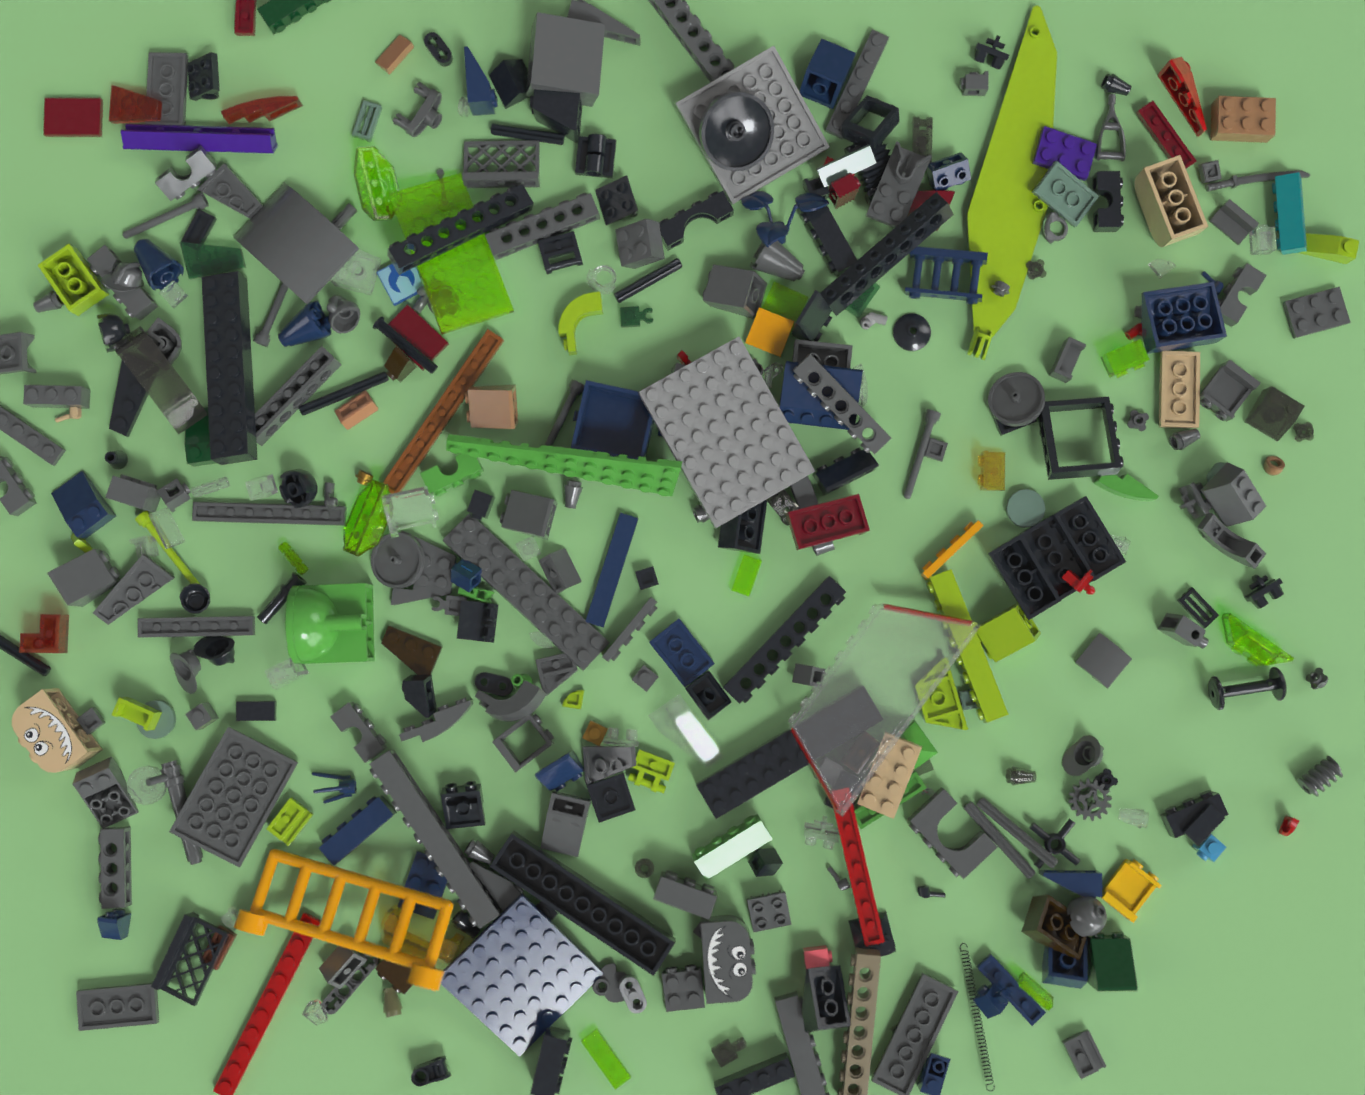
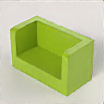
(137, 713)

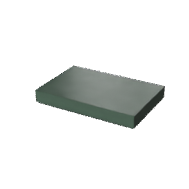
(1065, 194)

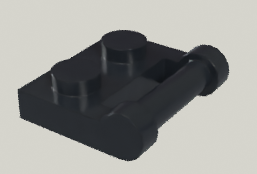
(560, 246)

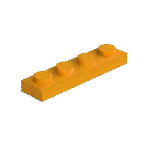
(957, 542)

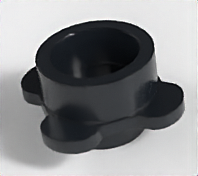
(1106, 774)

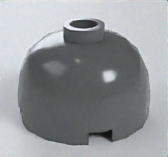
(1087, 915)

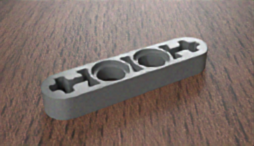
(352, 983)

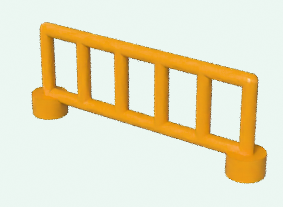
(422, 970)

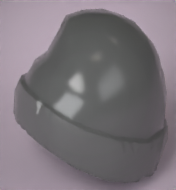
(342, 314)

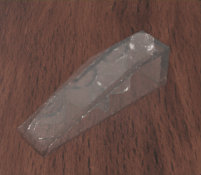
(682, 727)

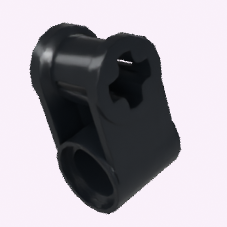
(434, 1069)

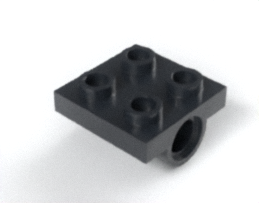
(204, 77)
(595, 156)

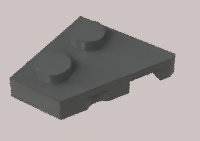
(554, 671)

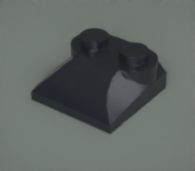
(884, 948)

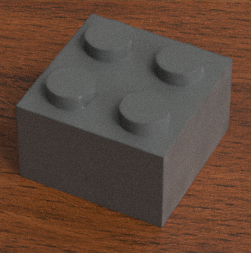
(640, 243)
(133, 492)

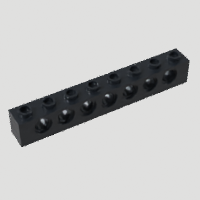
(887, 253)
(403, 262)
(836, 596)

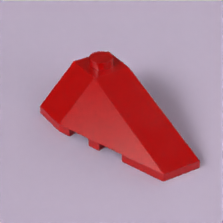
(1180, 84)

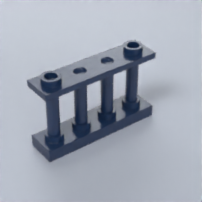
(957, 258)

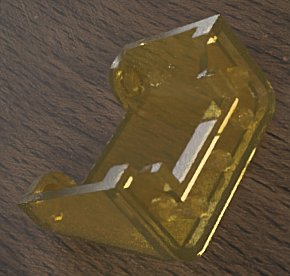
(417, 946)

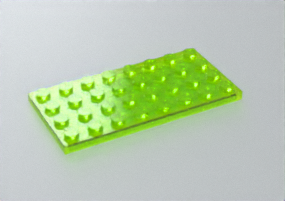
(464, 281)

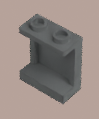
(1227, 390)

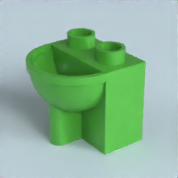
(330, 623)

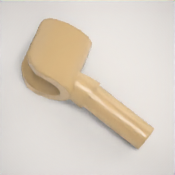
(74, 413)

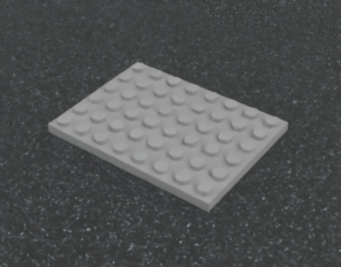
(726, 432)

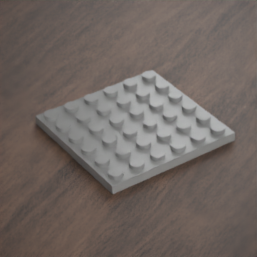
(795, 129)

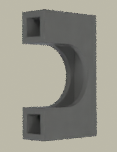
(962, 859)

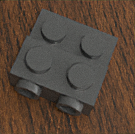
(683, 988)

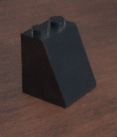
(558, 111)

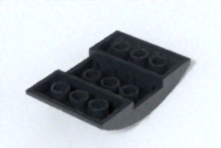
(1041, 555)

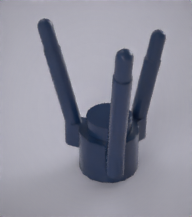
(347, 786)

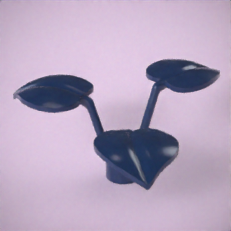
(771, 232)

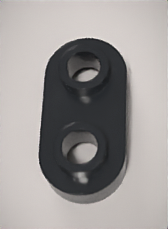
(493, 684)

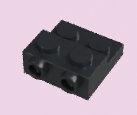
(463, 805)

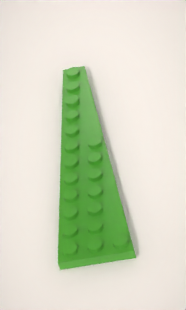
(628, 473)

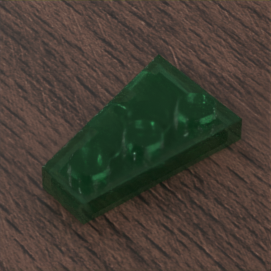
(210, 260)

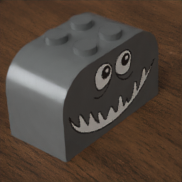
(727, 959)

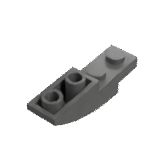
(444, 720)

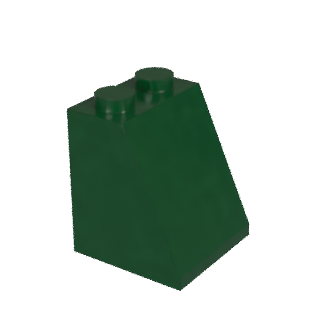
(1111, 962)

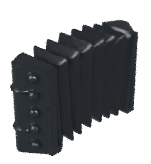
(873, 173)

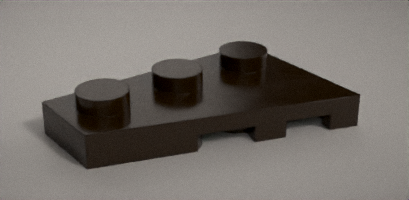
(412, 651)

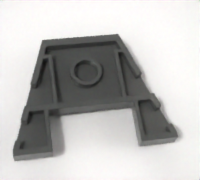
(434, 580)

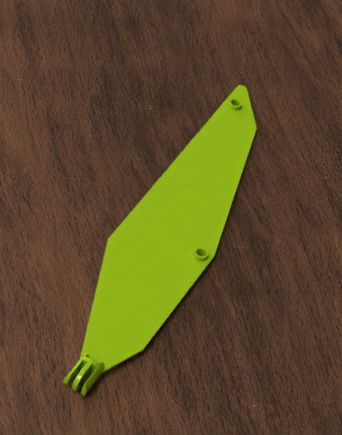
(1003, 208)

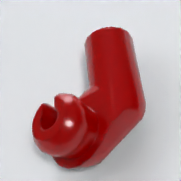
(1134, 331)

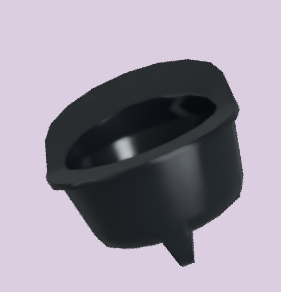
(216, 649)

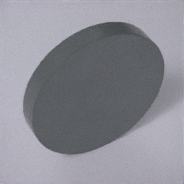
(1016, 399)
(398, 560)

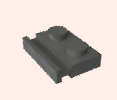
(1084, 1053)

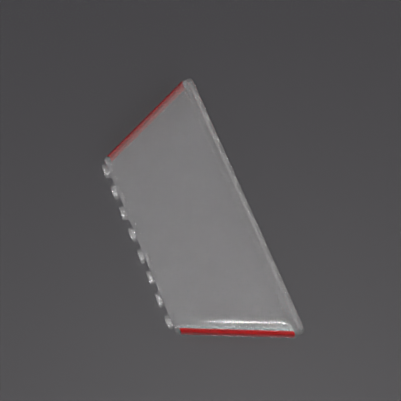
(874, 694)

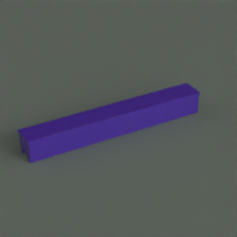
(191, 137)

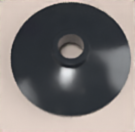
(911, 341)

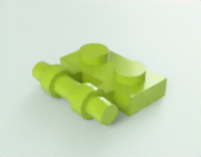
(654, 766)

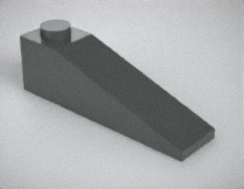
(613, 29)

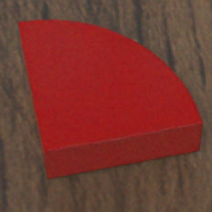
(683, 358)
(1288, 826)

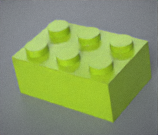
(73, 279)

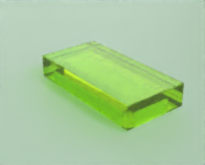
(746, 575)
(1035, 991)

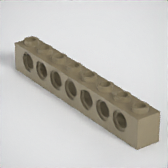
(861, 959)

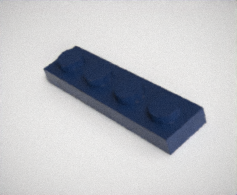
(1019, 999)

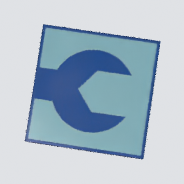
(400, 286)

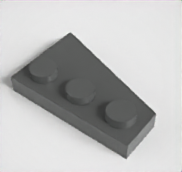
(231, 191)
(606, 761)

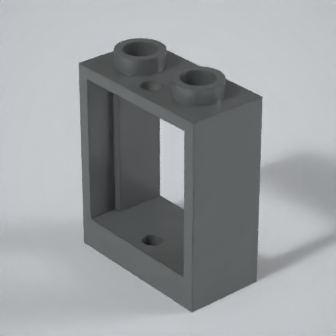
(507, 753)

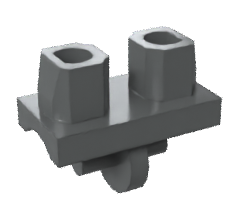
(1194, 501)

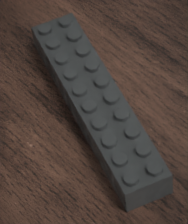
(435, 837)

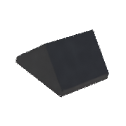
(510, 81)
(708, 695)

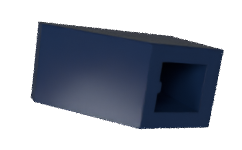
(114, 924)
(933, 1074)

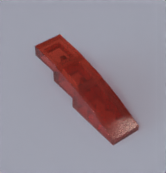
(269, 107)

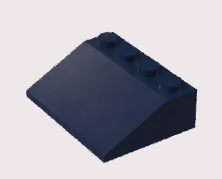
(1181, 318)
(802, 408)

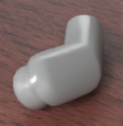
(872, 318)

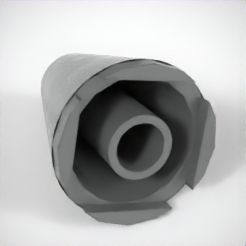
(778, 262)

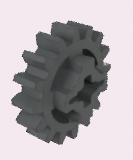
(1081, 796)

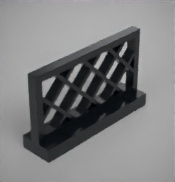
(175, 952)

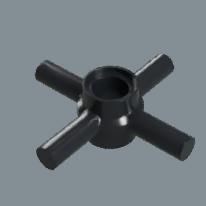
(1060, 849)

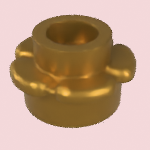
(364, 477)

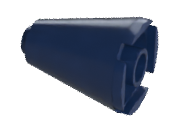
(157, 265)

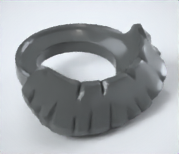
(1049, 236)

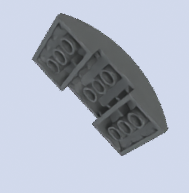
(296, 243)

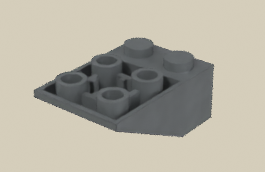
(105, 792)
(565, 823)

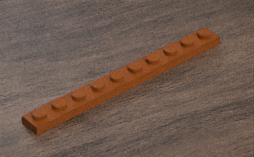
(443, 412)

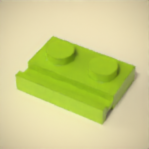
(289, 821)

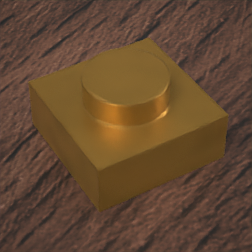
(595, 733)

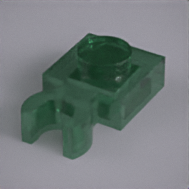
(632, 316)

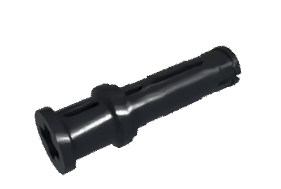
(281, 598)

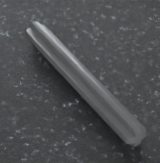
(1016, 832)
(999, 840)

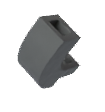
(1229, 543)
(516, 707)

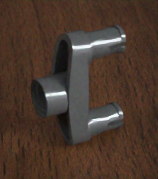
(426, 115)

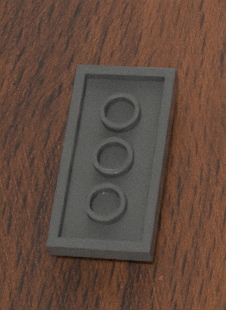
(169, 85)
(117, 1006)

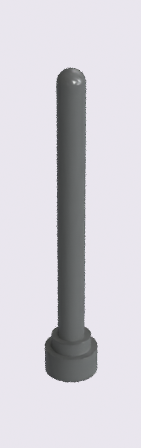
(198, 202)
(262, 337)
(575, 389)
(931, 419)

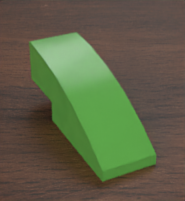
(1125, 487)

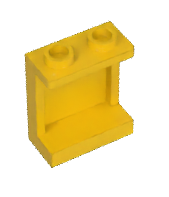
(1129, 888)

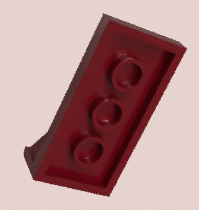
(827, 522)

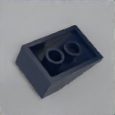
(480, 95)
(82, 506)
(560, 771)
(1063, 969)

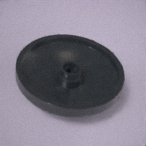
(736, 131)

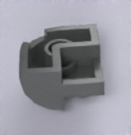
(165, 339)

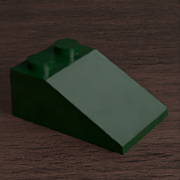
(198, 443)

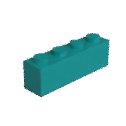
(1290, 213)

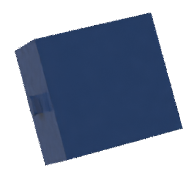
(612, 421)

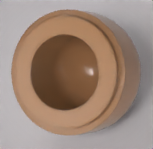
(1272, 469)

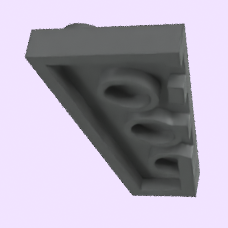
(136, 585)

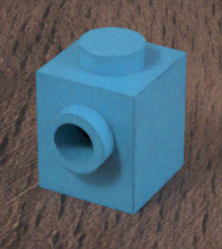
(1210, 848)

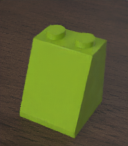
(1007, 633)

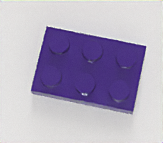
(1068, 150)

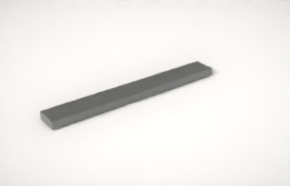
(268, 513)

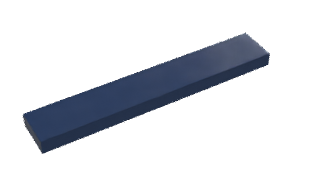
(612, 570)

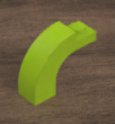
(578, 309)

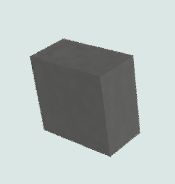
(565, 56)

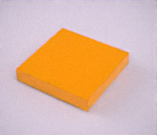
(769, 332)

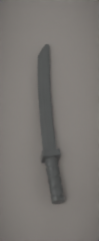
(1234, 181)

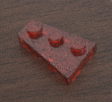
(132, 107)

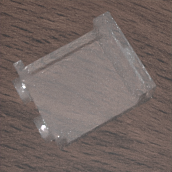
(409, 509)

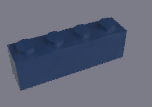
(356, 831)

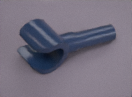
(1218, 285)

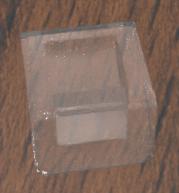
(315, 1012)

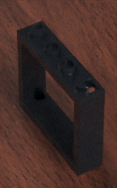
(1048, 443)

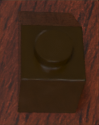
(398, 365)

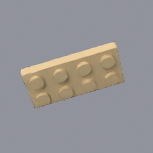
(1179, 389)
(890, 780)

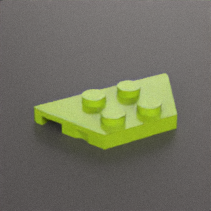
(944, 706)

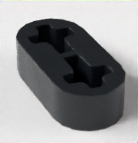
(435, 51)

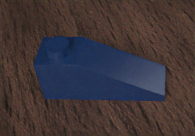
(1079, 881)

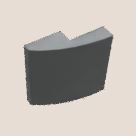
(1103, 660)

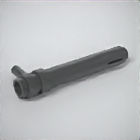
(174, 783)

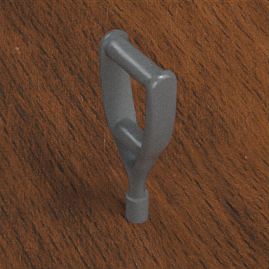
(1115, 125)

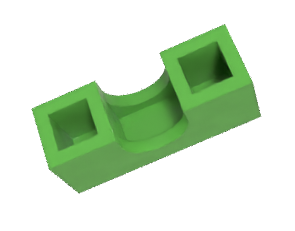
(438, 482)

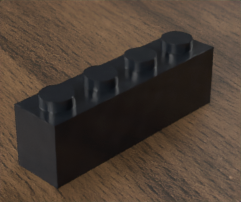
(830, 239)
(756, 1077)

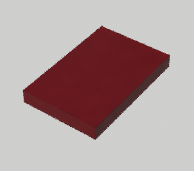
(73, 117)
(418, 333)

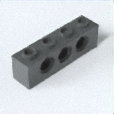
(122, 858)

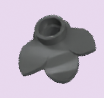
(611, 979)

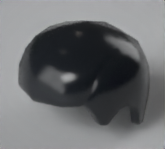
(195, 598)

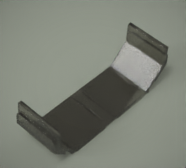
(159, 379)

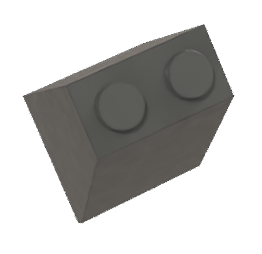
(734, 290)
(528, 514)
(85, 578)

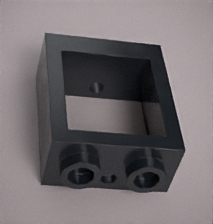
(853, 132)

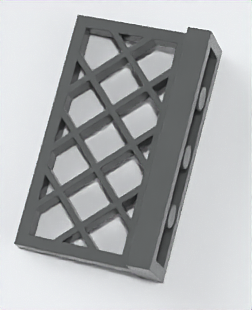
(497, 178)

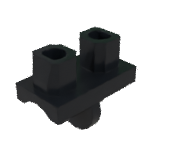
(983, 50)
(1257, 596)

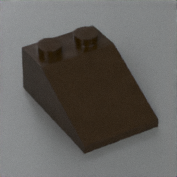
(1050, 926)

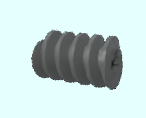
(1320, 776)

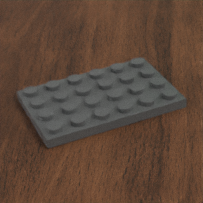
(233, 797)

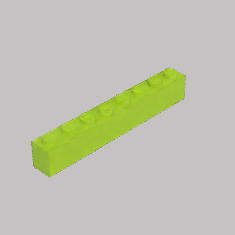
(973, 659)

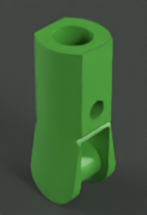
(475, 593)

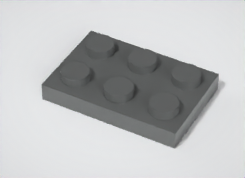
(1316, 312)

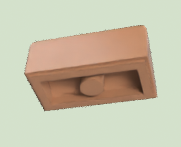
(394, 54)
(356, 410)

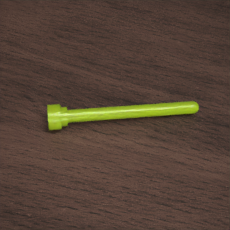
(144, 520)

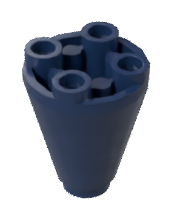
(306, 326)

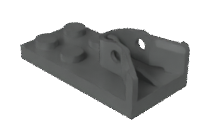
(898, 186)
(14, 353)

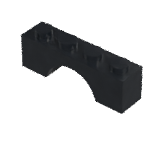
(714, 208)

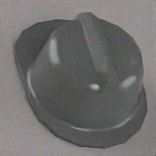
(124, 277)
(186, 668)
(1082, 756)

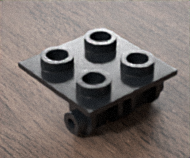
(616, 200)
(477, 621)

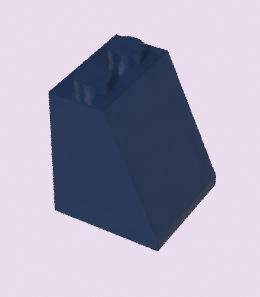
(826, 73)

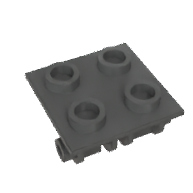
(769, 911)

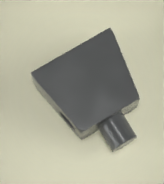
(1183, 630)

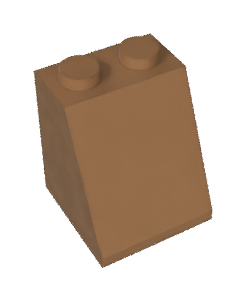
(492, 406)

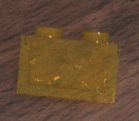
(992, 471)

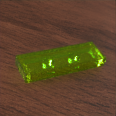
(606, 1058)

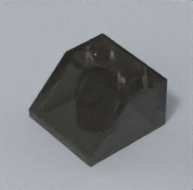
(1274, 413)

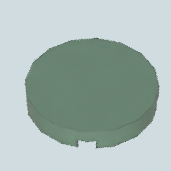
(1025, 508)
(166, 722)

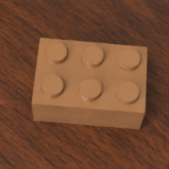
(1243, 119)

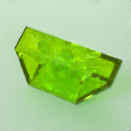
(374, 182)
(366, 520)
(1252, 644)

